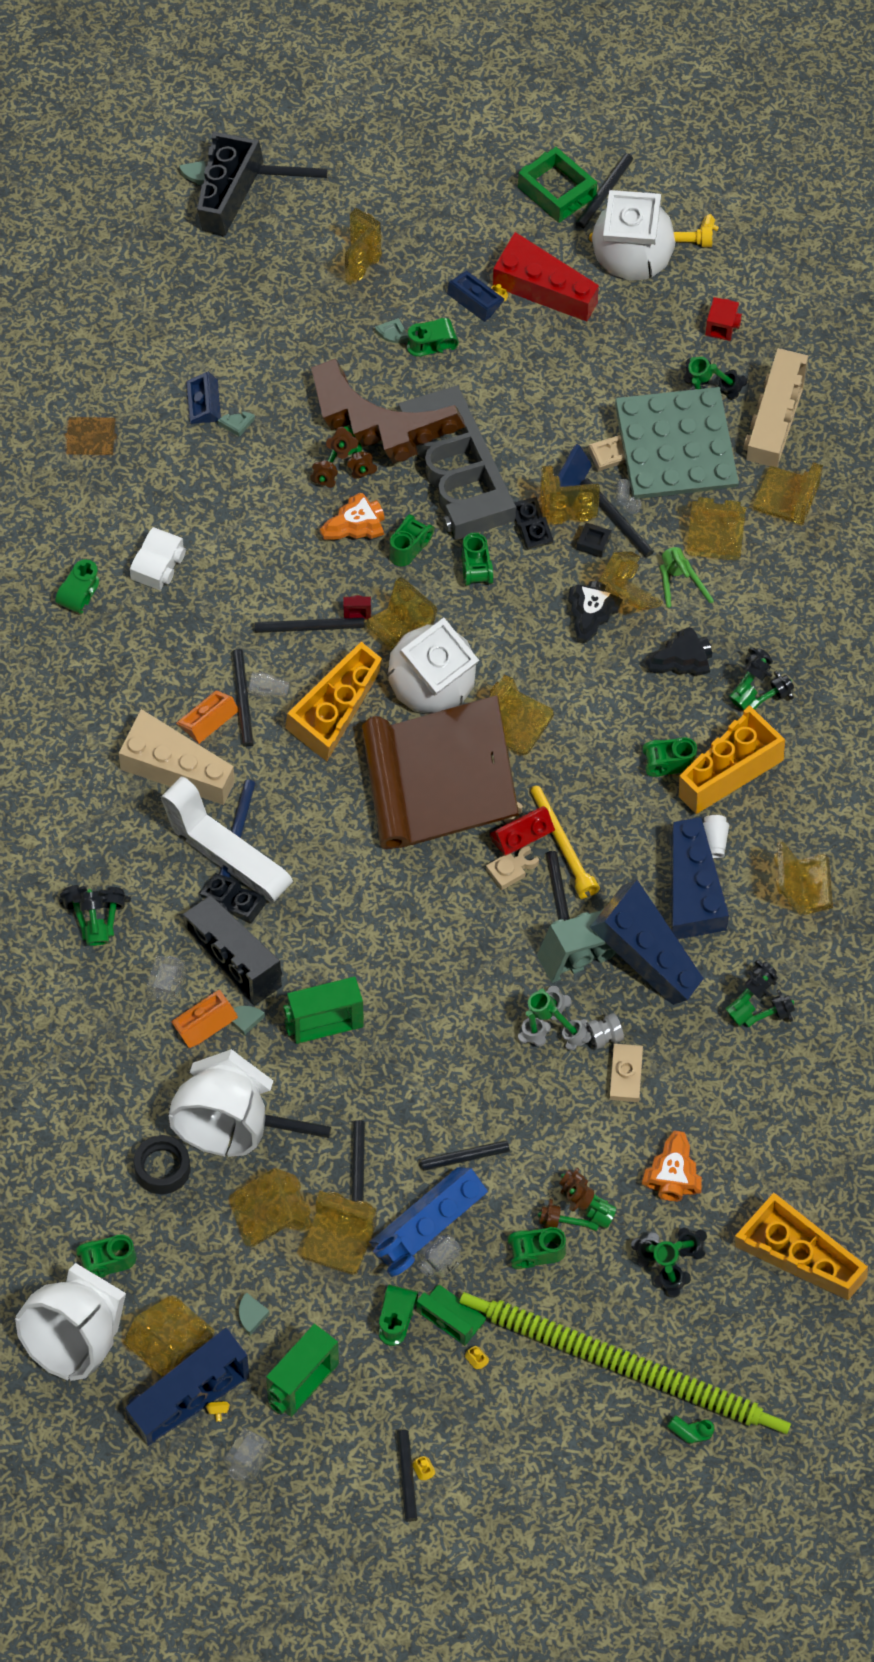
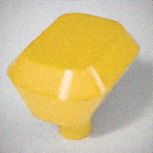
(709, 221)
(502, 292)
(476, 1357)
(218, 1408)
(423, 1468)

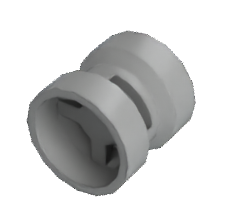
(605, 1030)

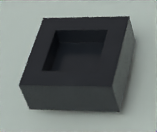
(594, 539)

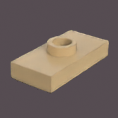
(607, 453)
(626, 1072)

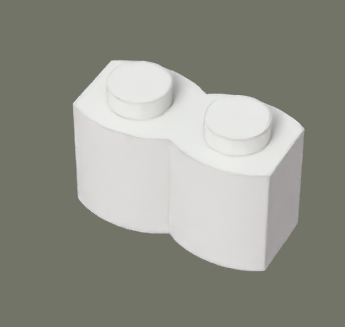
(157, 559)

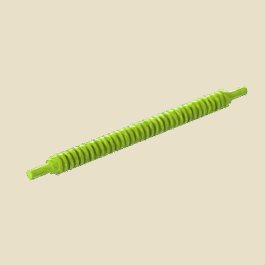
(496, 1311)

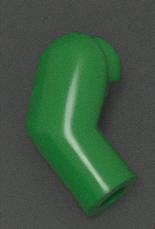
(693, 1432)

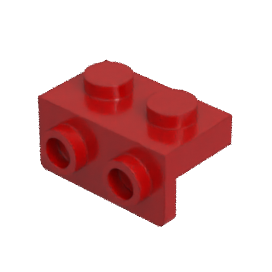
(523, 831)

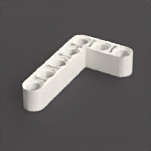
(219, 844)

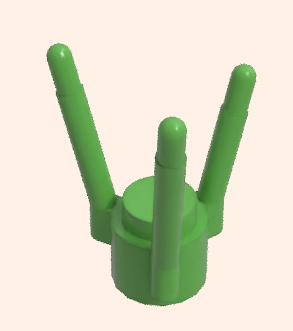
(676, 564)

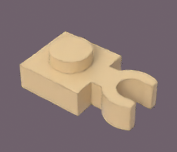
(509, 870)

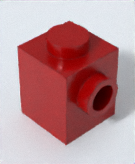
(723, 319)

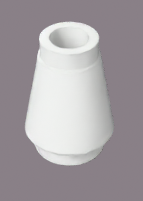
(717, 833)

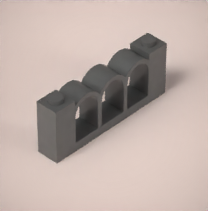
(477, 512)

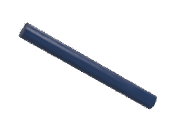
(241, 815)

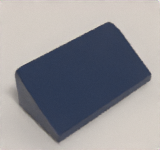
(474, 295)
(203, 399)
(575, 468)

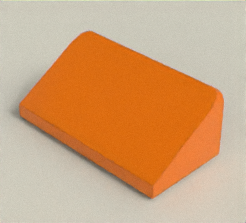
(208, 716)
(205, 1019)

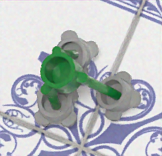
(549, 1005)

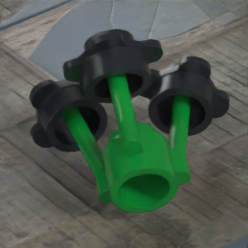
(700, 370)
(758, 663)
(96, 930)
(758, 985)
(667, 1255)

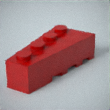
(544, 279)

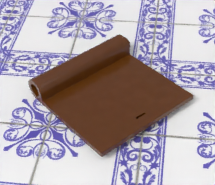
(439, 773)

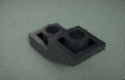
(532, 524)
(238, 901)

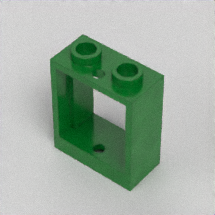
(570, 201)
(324, 1010)
(302, 1371)

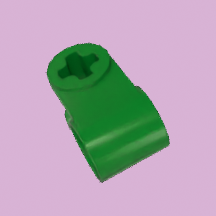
(433, 336)
(409, 541)
(476, 564)
(78, 586)
(669, 756)
(535, 1247)
(104, 1256)
(396, 1311)

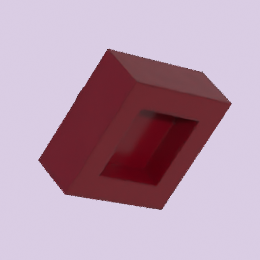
(357, 606)

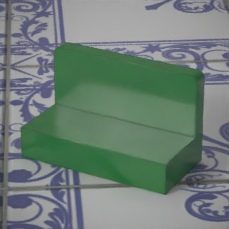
(449, 1314)

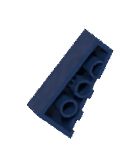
(695, 886)
(647, 943)
(189, 1387)

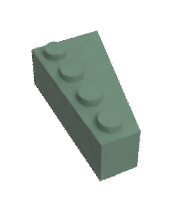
(572, 946)

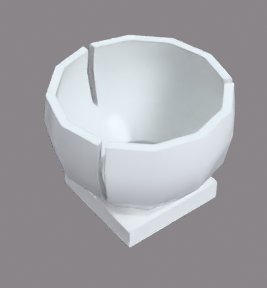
(633, 233)
(432, 668)
(217, 1099)
(71, 1323)

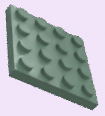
(676, 442)

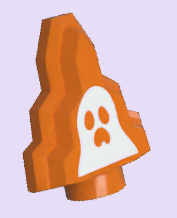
(355, 519)
(673, 1170)

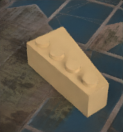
(776, 408)
(166, 755)

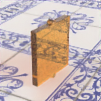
(91, 436)

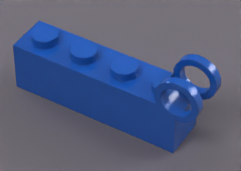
(427, 1219)

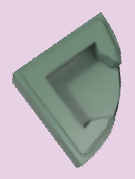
(193, 172)
(393, 331)
(237, 422)
(247, 1018)
(251, 1313)

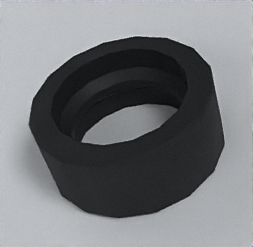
(164, 1185)

